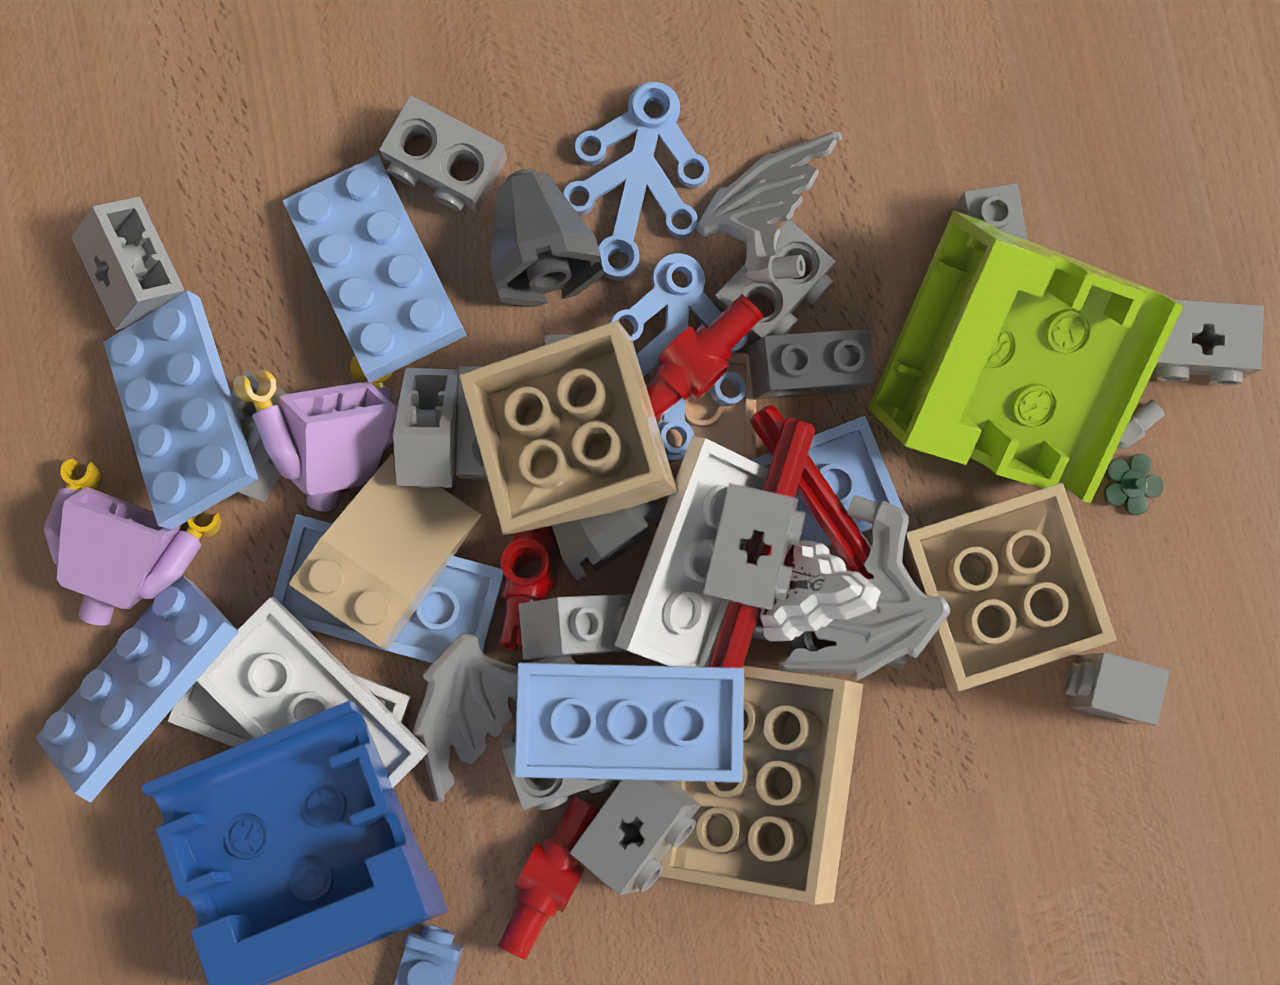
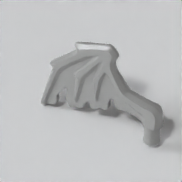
(762, 198)
(902, 616)
(462, 704)

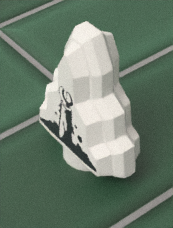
(816, 593)

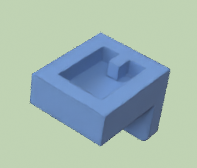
(429, 957)

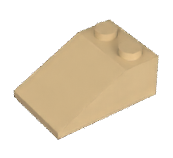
(384, 554)

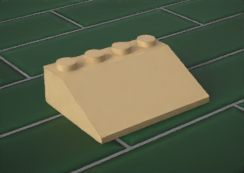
(787, 816)

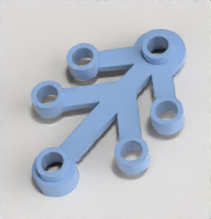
(638, 171)
(678, 303)

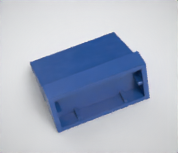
(292, 850)

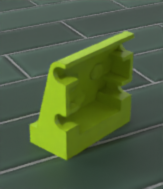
(1021, 359)

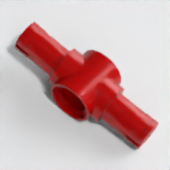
(700, 356)
(526, 546)
(547, 880)

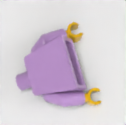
(324, 435)
(113, 546)

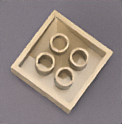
(568, 431)
(1012, 587)

